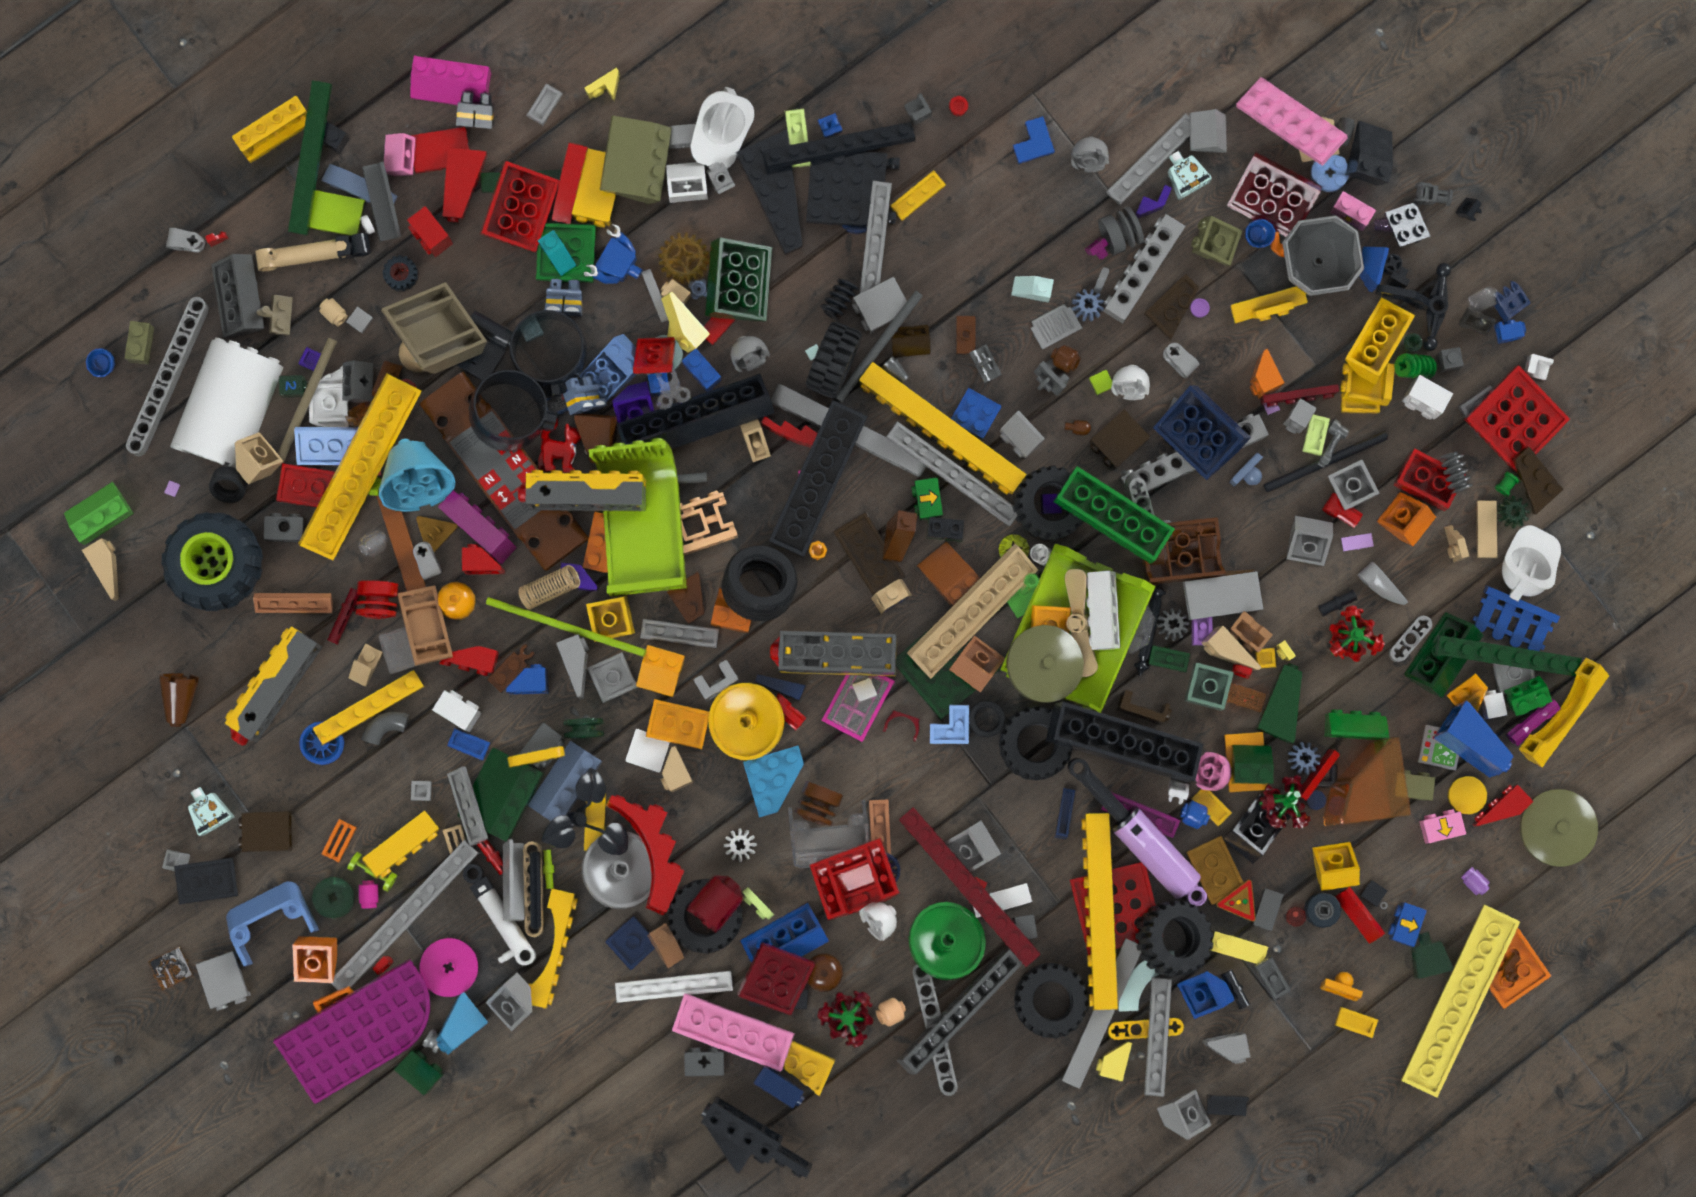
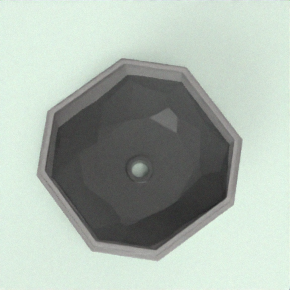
(1332, 243)

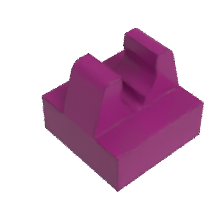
(1097, 248)

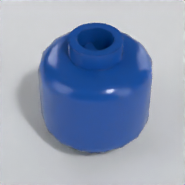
(1194, 814)

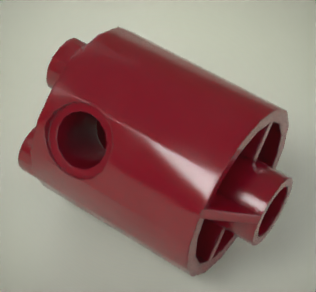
(717, 901)

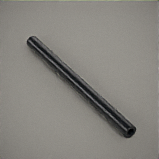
(1314, 466)

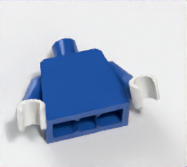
(616, 260)

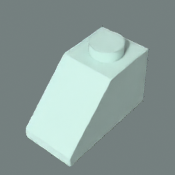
(1032, 288)

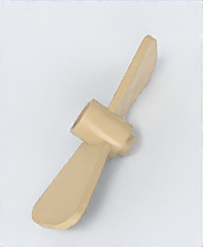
(1076, 588)

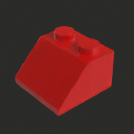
(478, 562)

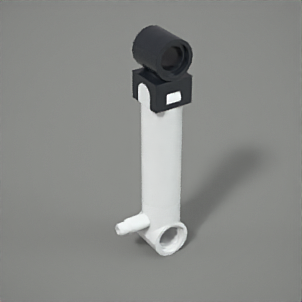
(493, 905)

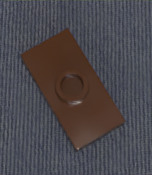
(965, 335)

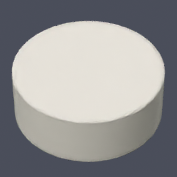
(367, 225)

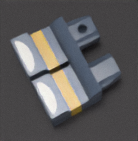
(572, 296)
(582, 396)

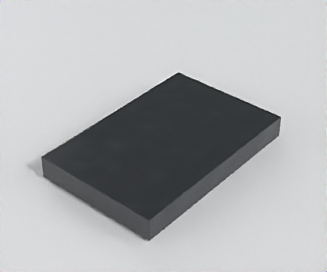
(206, 881)

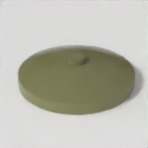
(1045, 664)
(1559, 828)

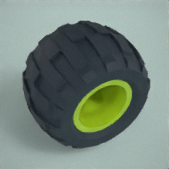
(190, 543)

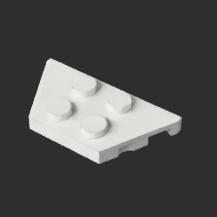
(327, 405)

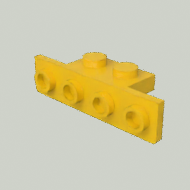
(1269, 304)

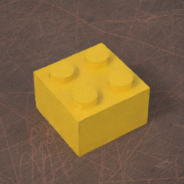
(611, 617)

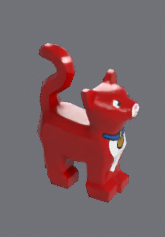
(559, 450)

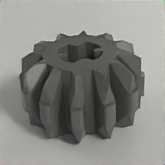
(1176, 630)

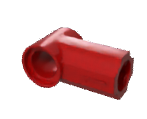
(1335, 509)
(791, 715)

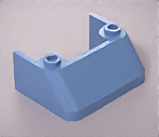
(282, 896)

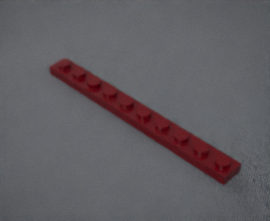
(970, 887)

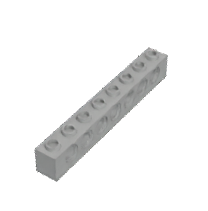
(1256, 431)

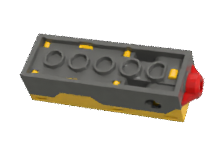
(584, 491)
(835, 653)
(271, 686)

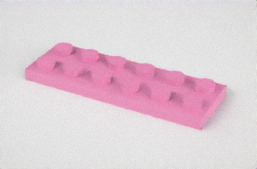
(1292, 121)
(733, 1032)

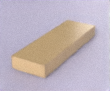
(1486, 529)

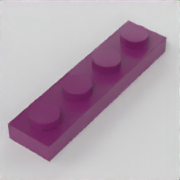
(1165, 823)

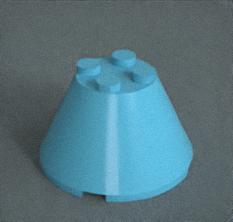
(414, 478)

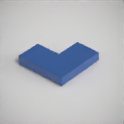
(1039, 143)

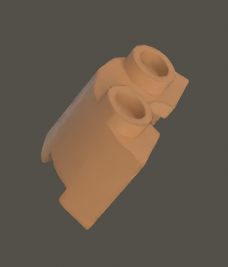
(1250, 633)

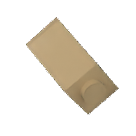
(755, 440)

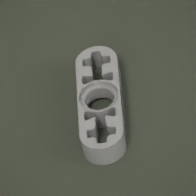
(655, 294)
(1415, 624)

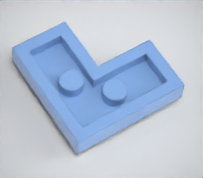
(956, 731)

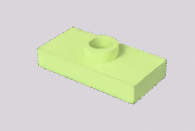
(1316, 435)

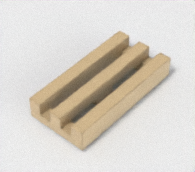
(453, 829)

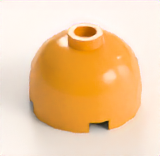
(456, 600)

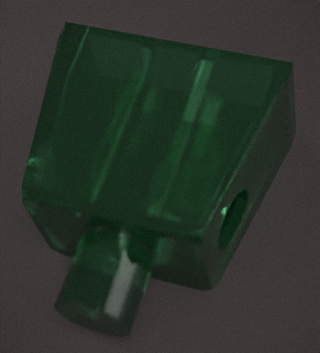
(1429, 957)

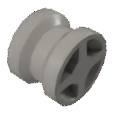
(431, 1042)

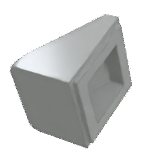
(175, 858)

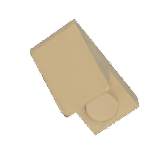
(365, 665)

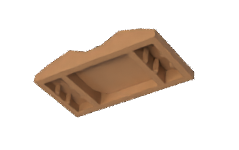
(424, 625)

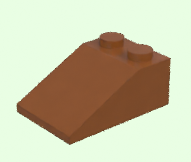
(948, 573)

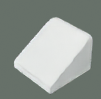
(864, 690)

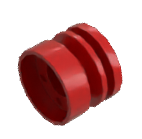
(376, 599)

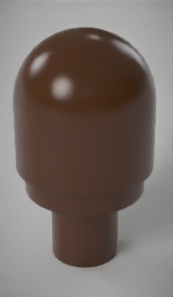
(1078, 427)

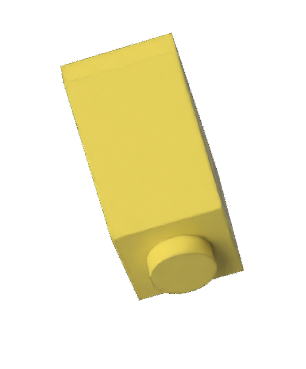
(1114, 1062)

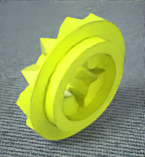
(1007, 543)

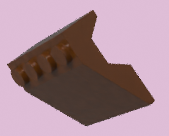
(1188, 554)

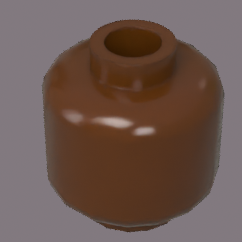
(1065, 358)

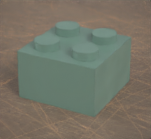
(1208, 686)

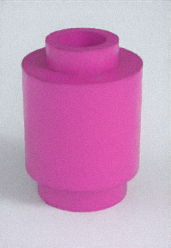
(368, 894)

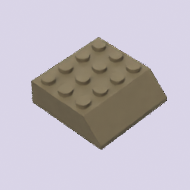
(435, 328)

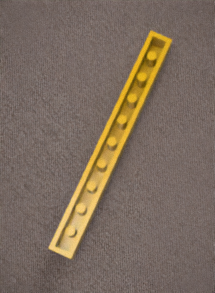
(942, 428)
(1101, 912)

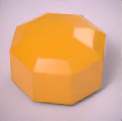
(817, 550)

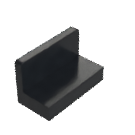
(1227, 1104)

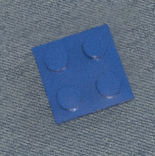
(976, 413)

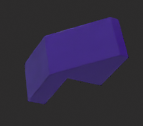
(1150, 206)
(586, 582)

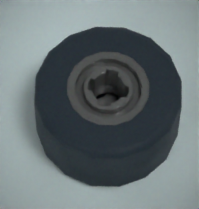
(1322, 910)

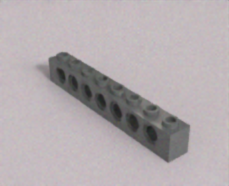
(959, 1012)

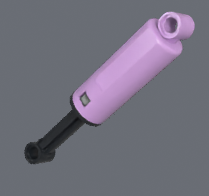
(1144, 840)

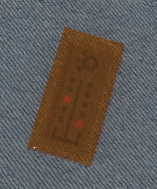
(1246, 697)

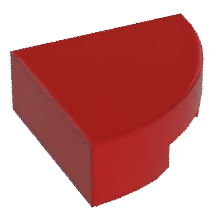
(214, 240)

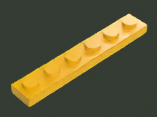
(368, 707)

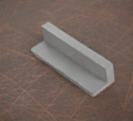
(513, 881)

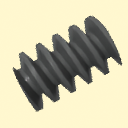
(1456, 472)

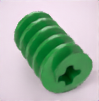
(1414, 365)

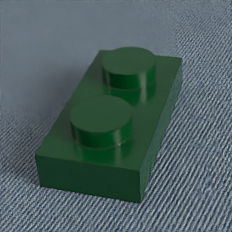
(1169, 659)

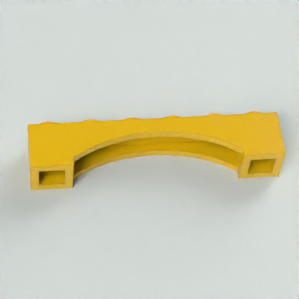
(1588, 681)
(561, 907)

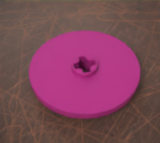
(435, 974)

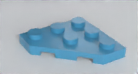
(772, 778)

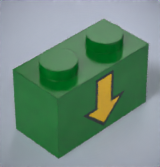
(927, 498)

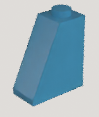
(460, 1024)

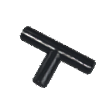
(1333, 777)

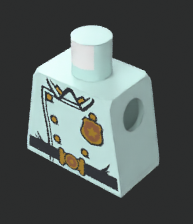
(1187, 175)
(208, 812)

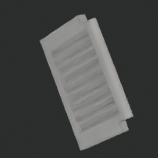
(1055, 326)

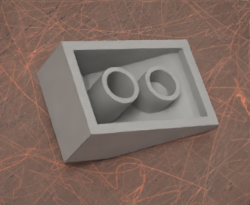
(575, 659)

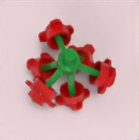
(1360, 629)

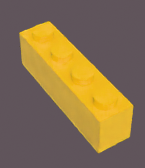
(401, 844)

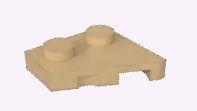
(1457, 545)

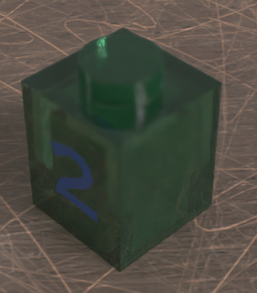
(292, 386)

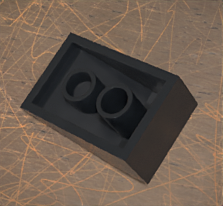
(1371, 154)
(1252, 831)

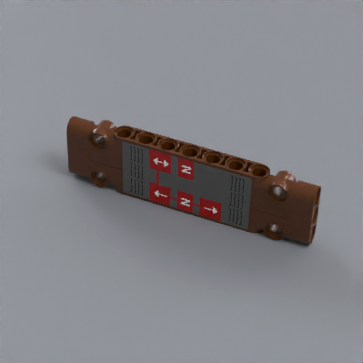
(500, 472)

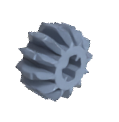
(1080, 303)
(1307, 752)

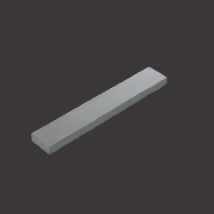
(1151, 160)
(875, 235)
(1157, 1036)

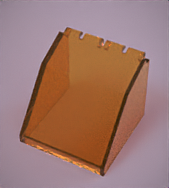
(1370, 787)

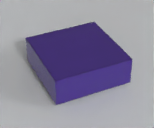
(309, 359)
(1048, 505)

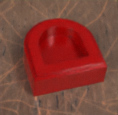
(1242, 671)
(383, 965)

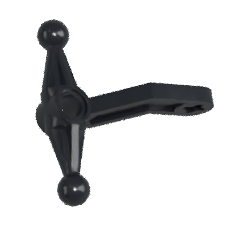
(1419, 301)

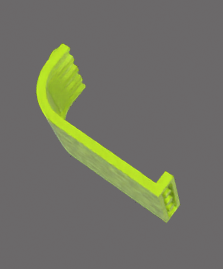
(646, 545)

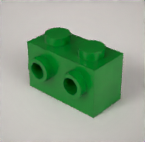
(1528, 696)

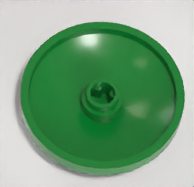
(947, 941)

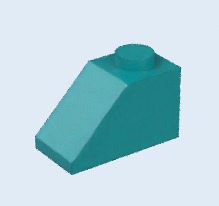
(557, 252)

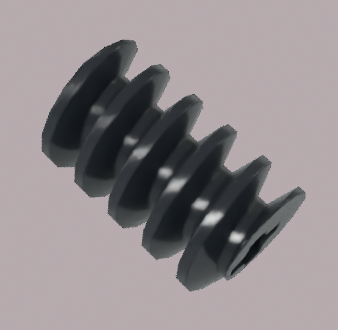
(838, 298)

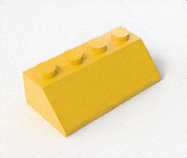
(1379, 340)

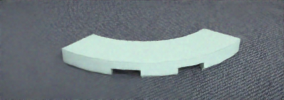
(1138, 980)

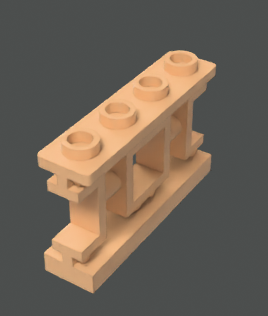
(699, 542)

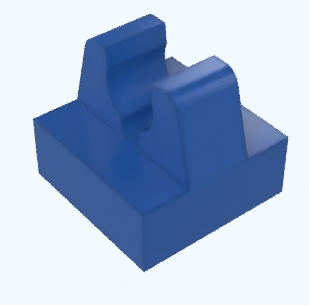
(830, 126)

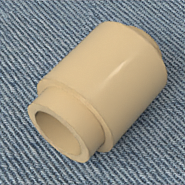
(333, 312)

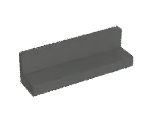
(381, 201)

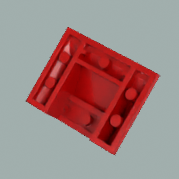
(854, 879)

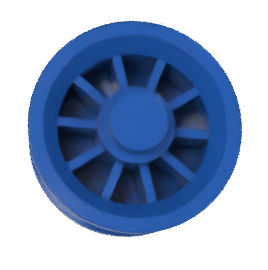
(315, 752)

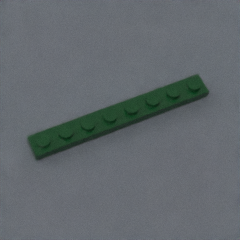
(1507, 655)

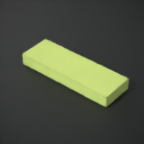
(796, 129)

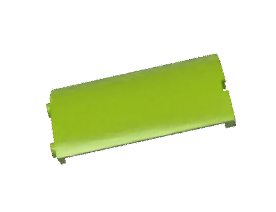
(1132, 601)

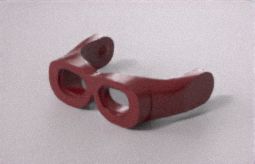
(897, 714)

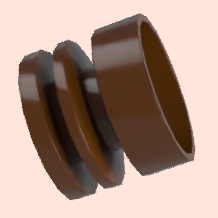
(818, 803)

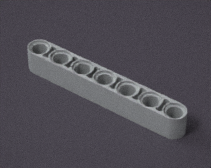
(928, 1020)

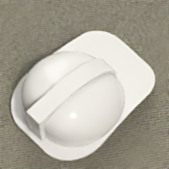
(721, 127)
(1531, 562)

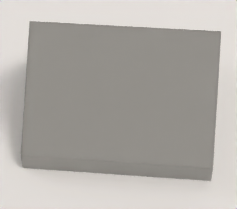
(1208, 131)

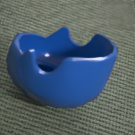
(1259, 233)
(100, 362)

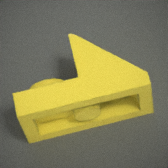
(607, 82)

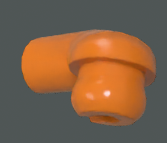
(1276, 246)

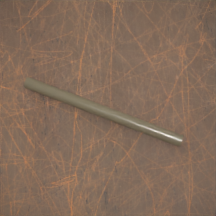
(307, 397)

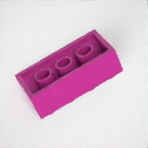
(446, 80)

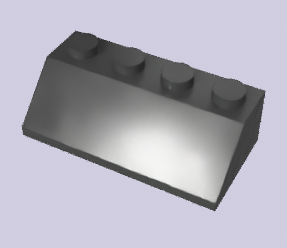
(237, 295)

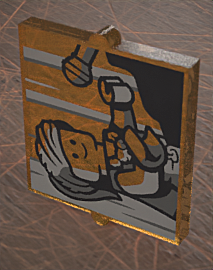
(171, 968)

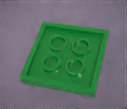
(581, 246)

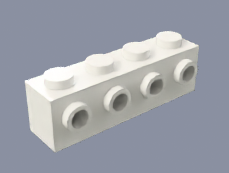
(1103, 610)

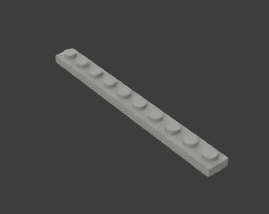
(405, 916)

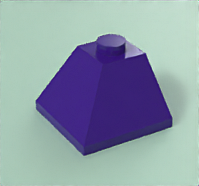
(633, 402)

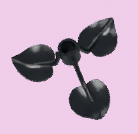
(560, 830)

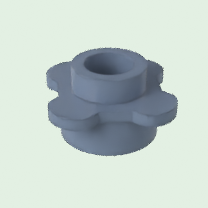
(698, 284)

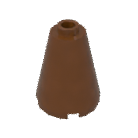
(177, 696)

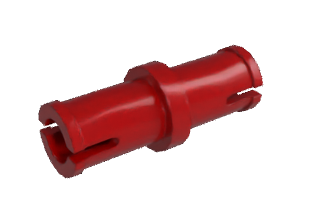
(491, 855)

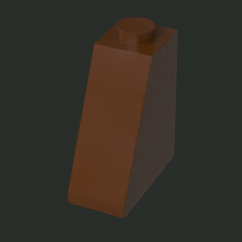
(596, 430)
(898, 535)

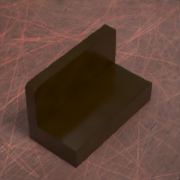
(911, 341)

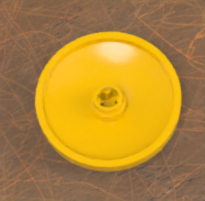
(746, 721)

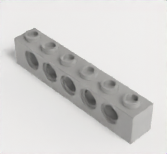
(1172, 229)

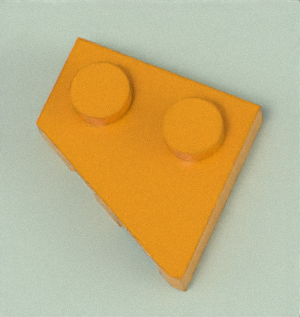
(1470, 690)

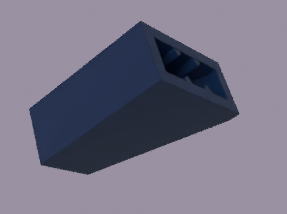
(779, 1087)

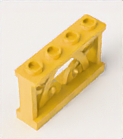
(271, 129)

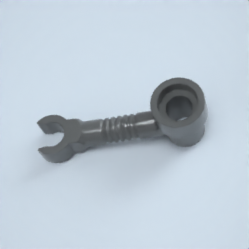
(1338, 432)

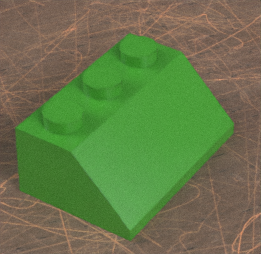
(98, 514)

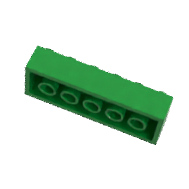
(1114, 515)

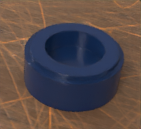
(1316, 800)

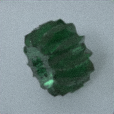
(1517, 518)

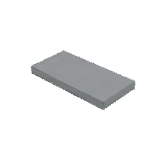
(1223, 595)

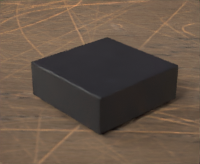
(1373, 893)

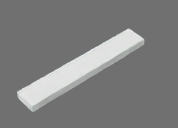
(673, 986)

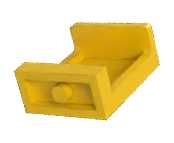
(1361, 390)

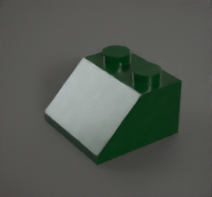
(1252, 764)
(419, 1071)

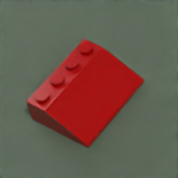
(519, 206)

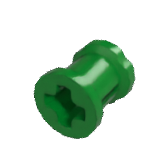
(1507, 484)

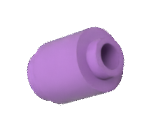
(1475, 881)

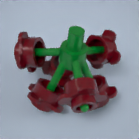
(1290, 801)
(839, 1027)

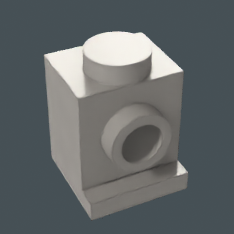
(723, 184)

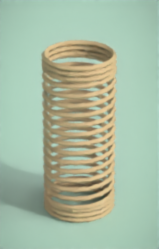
(569, 583)

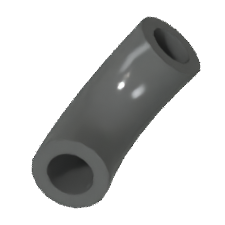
(384, 723)

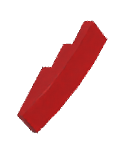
(569, 182)
(804, 437)

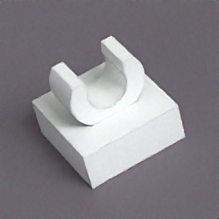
(1179, 790)

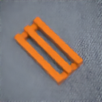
(331, 855)

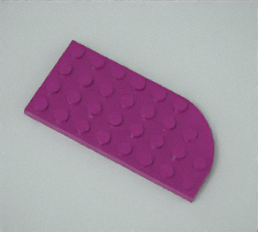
(357, 1032)

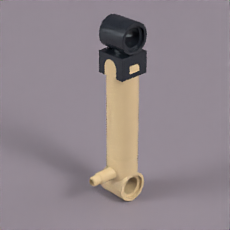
(341, 247)

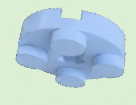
(1334, 183)

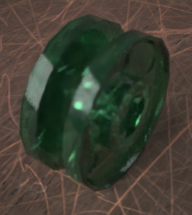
(583, 728)
(322, 900)

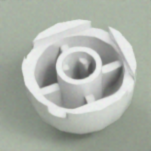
(1131, 382)
(880, 919)

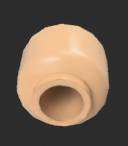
(890, 1012)

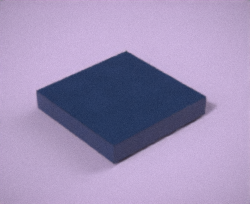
(631, 943)

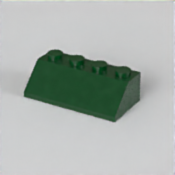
(1438, 672)

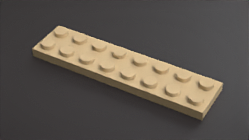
(972, 611)

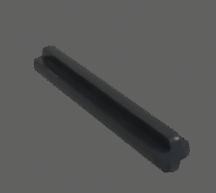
(535, 890)

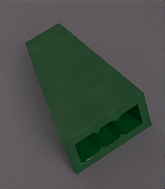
(1282, 705)

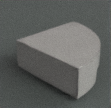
(1101, 280)

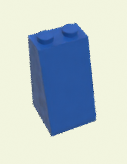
(1474, 740)

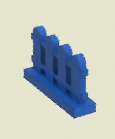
(1523, 622)

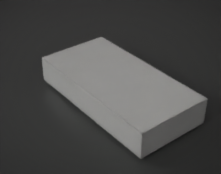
(544, 104)

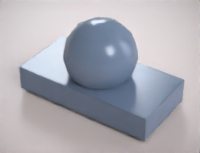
(1250, 473)

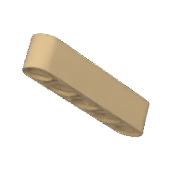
(526, 862)

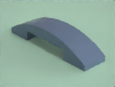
(348, 182)

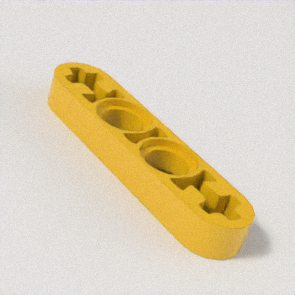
(1144, 1029)

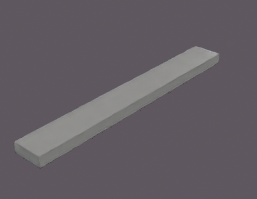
(952, 473)
(1100, 1019)

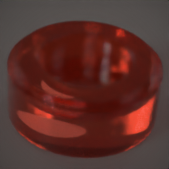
(1295, 916)

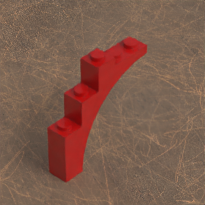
(647, 824)

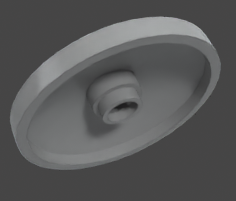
(618, 879)

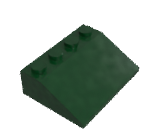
(738, 280)
(504, 793)

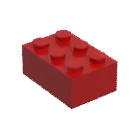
(1425, 479)

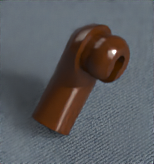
(1509, 968)

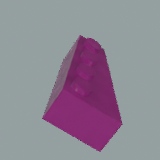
(478, 527)

